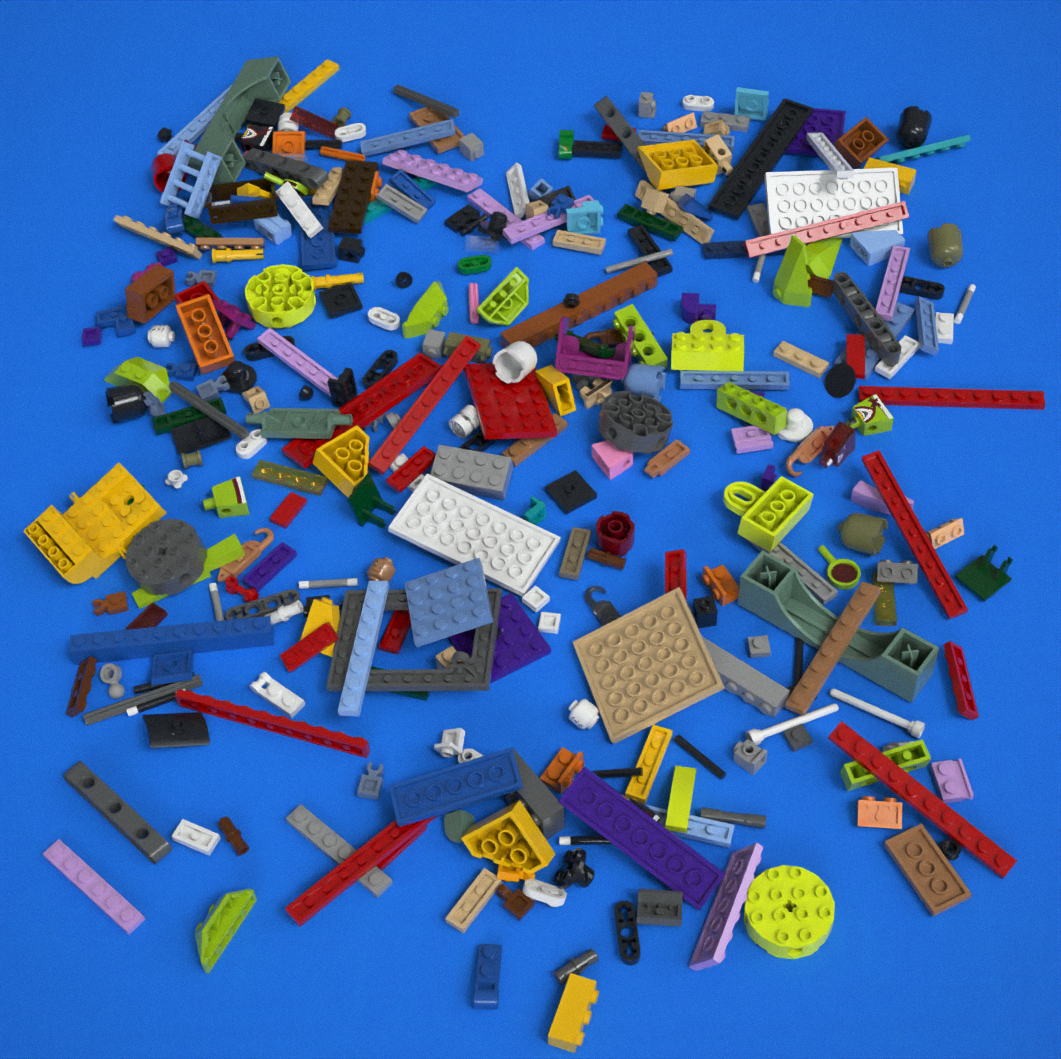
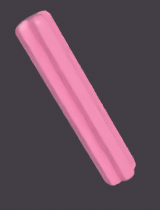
(473, 303)

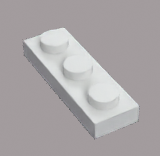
(909, 347)

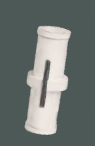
(284, 613)

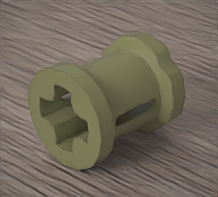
(342, 116)
(192, 459)

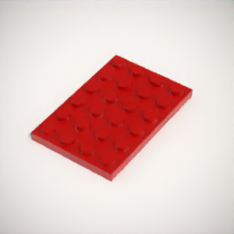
(510, 408)

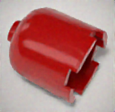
(161, 170)

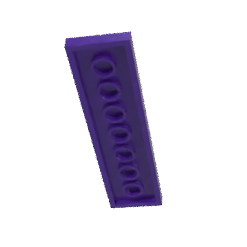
(642, 837)

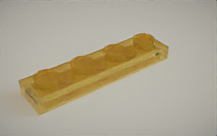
(290, 477)

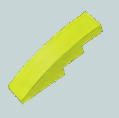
(680, 799)

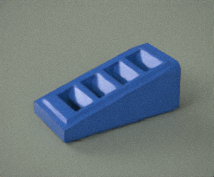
(694, 207)

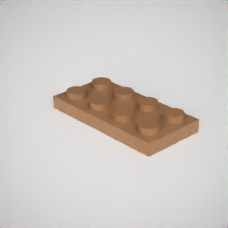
(429, 116)
(927, 870)

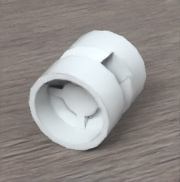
(285, 124)
(464, 422)

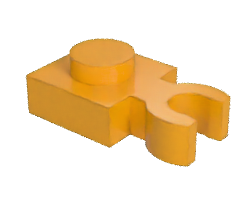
(513, 874)

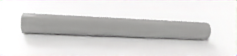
(637, 261)

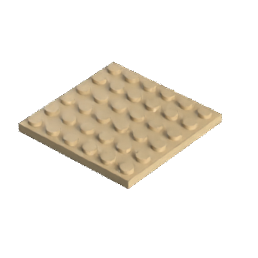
(647, 665)

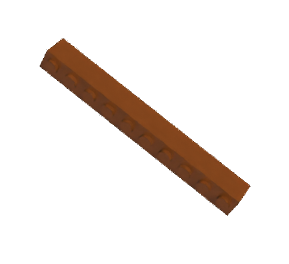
(592, 303)

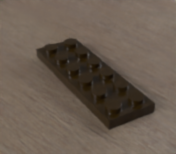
(353, 197)

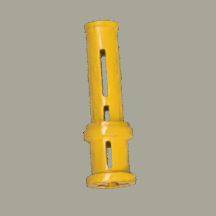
(229, 255)
(329, 281)

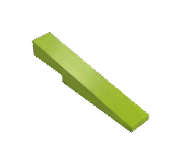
(217, 556)

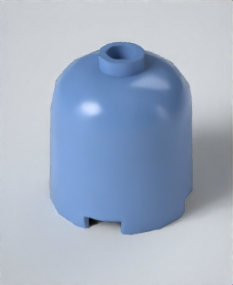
(645, 380)

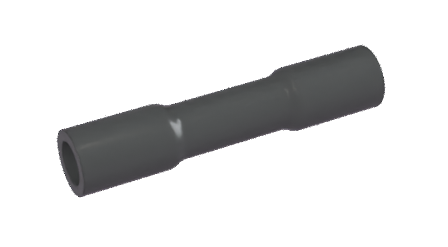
(747, 819)

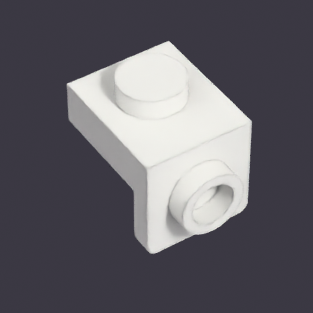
(451, 742)

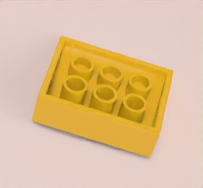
(677, 164)

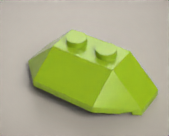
(506, 299)
(427, 312)
(143, 373)
(222, 924)

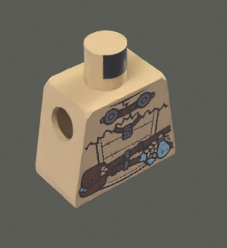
(719, 153)

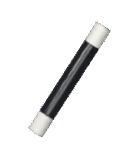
(152, 704)
(583, 840)

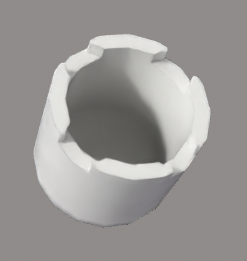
(515, 361)

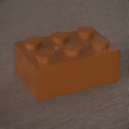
(860, 143)
(150, 294)

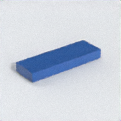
(411, 189)

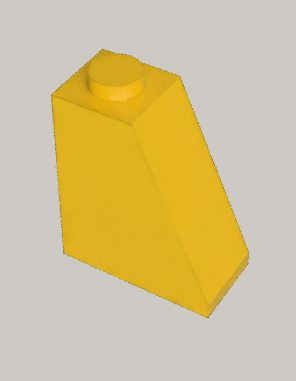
(557, 389)
(320, 613)

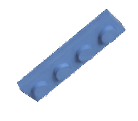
(926, 326)

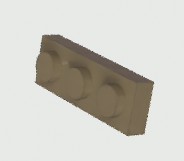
(575, 553)

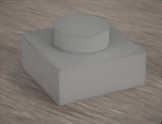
(759, 646)

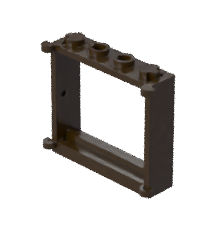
(241, 210)

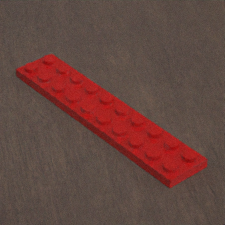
(370, 404)

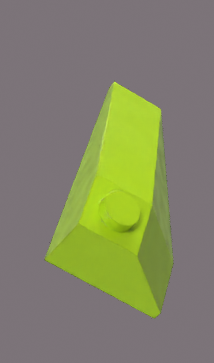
(822, 256)
(792, 277)

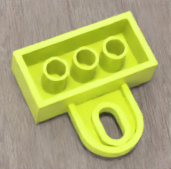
(707, 350)
(769, 513)

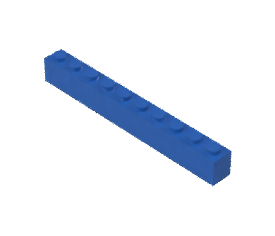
(173, 638)

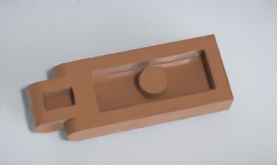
(667, 459)

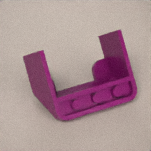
(573, 361)

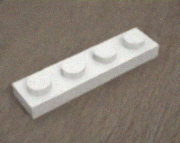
(517, 190)
(299, 209)

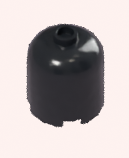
(913, 127)
(126, 402)

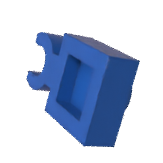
(560, 205)
(184, 371)

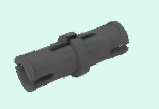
(576, 966)

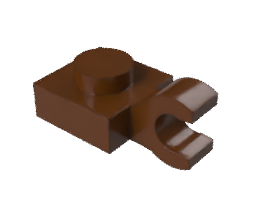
(516, 903)

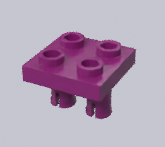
(232, 312)

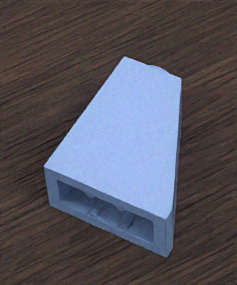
(875, 245)

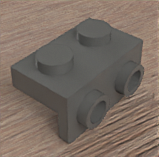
(901, 572)
(659, 907)

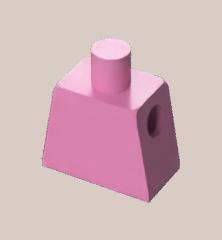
(611, 459)

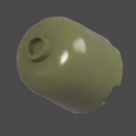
(945, 245)
(863, 533)

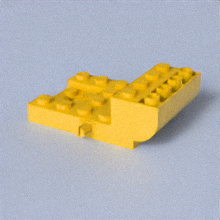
(95, 527)

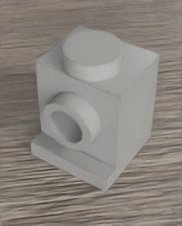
(647, 105)
(749, 756)

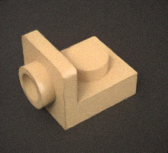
(716, 127)
(257, 399)

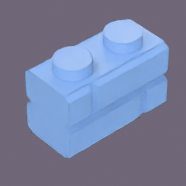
(274, 228)

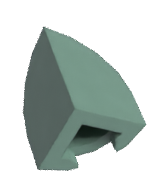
(457, 824)

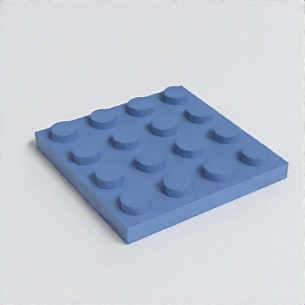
(448, 602)

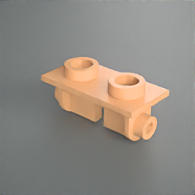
(681, 124)
(946, 532)

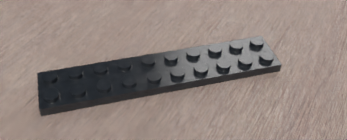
(760, 158)

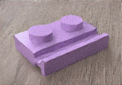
(751, 439)
(951, 781)

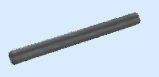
(426, 101)
(209, 410)
(120, 707)

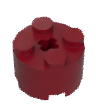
(615, 533)

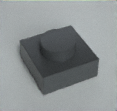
(797, 738)

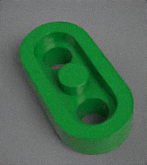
(474, 264)

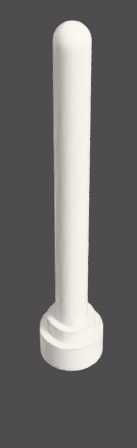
(915, 728)
(758, 735)

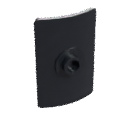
(199, 434)
(176, 729)

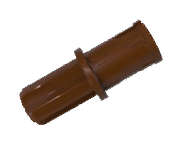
(606, 558)
(233, 836)

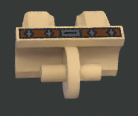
(596, 396)

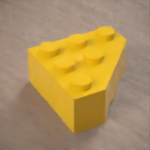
(344, 459)
(510, 840)

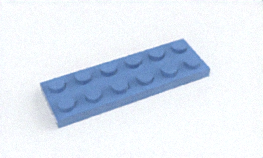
(900, 319)

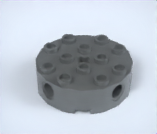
(635, 422)
(166, 557)

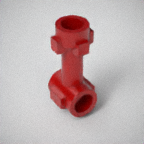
(233, 587)

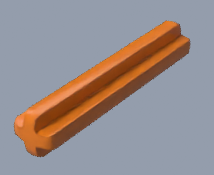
(341, 154)

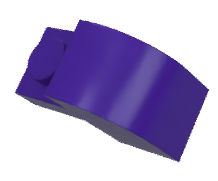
(693, 311)

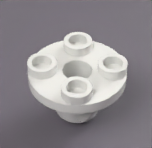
(797, 427)

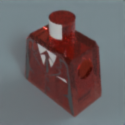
(838, 445)

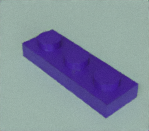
(269, 567)

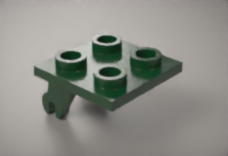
(365, 500)
(983, 577)

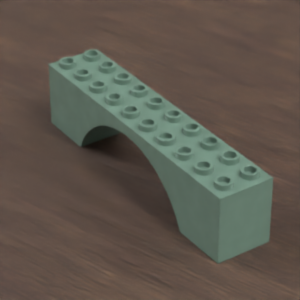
(258, 79)
(891, 659)

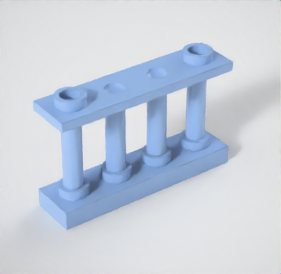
(202, 186)

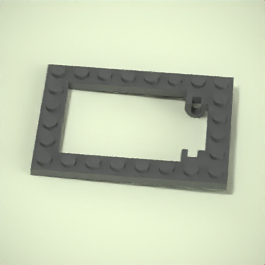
(470, 676)

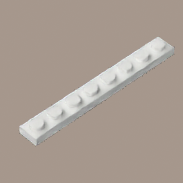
(830, 156)

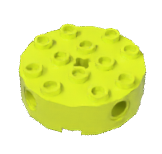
(280, 296)
(789, 912)

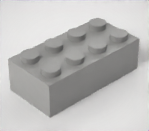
(473, 471)

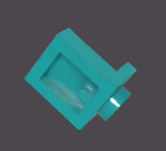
(537, 511)

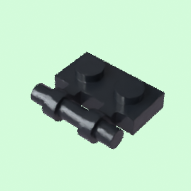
(465, 220)

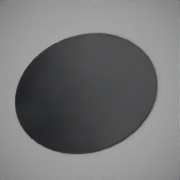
(840, 380)

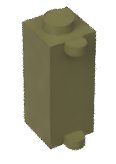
(454, 339)

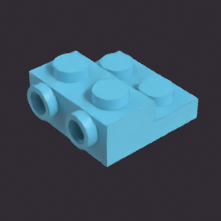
(752, 103)
(585, 219)

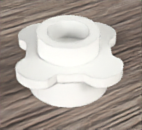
(176, 479)

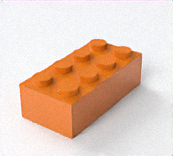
(205, 334)

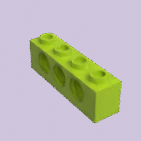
(630, 317)
(751, 408)
(908, 757)

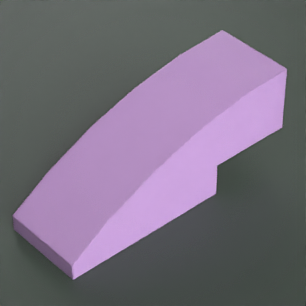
(869, 498)

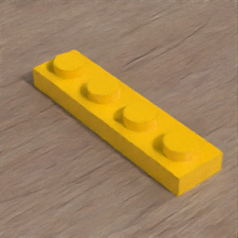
(650, 762)

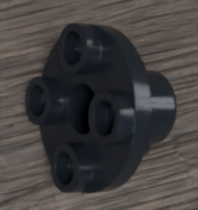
(494, 226)
(239, 377)
(574, 870)

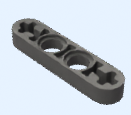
(262, 605)

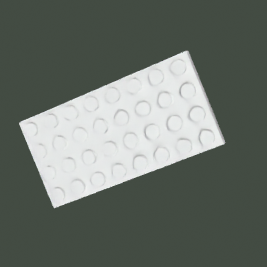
(818, 196)
(469, 528)

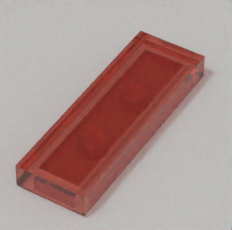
(314, 122)

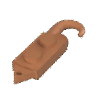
(808, 448)
(252, 551)

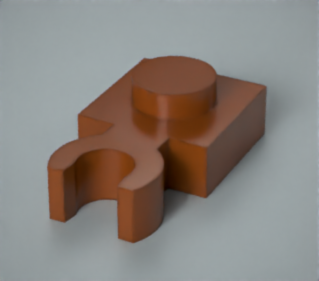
(114, 604)

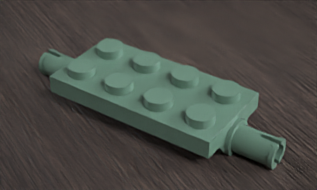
(299, 422)

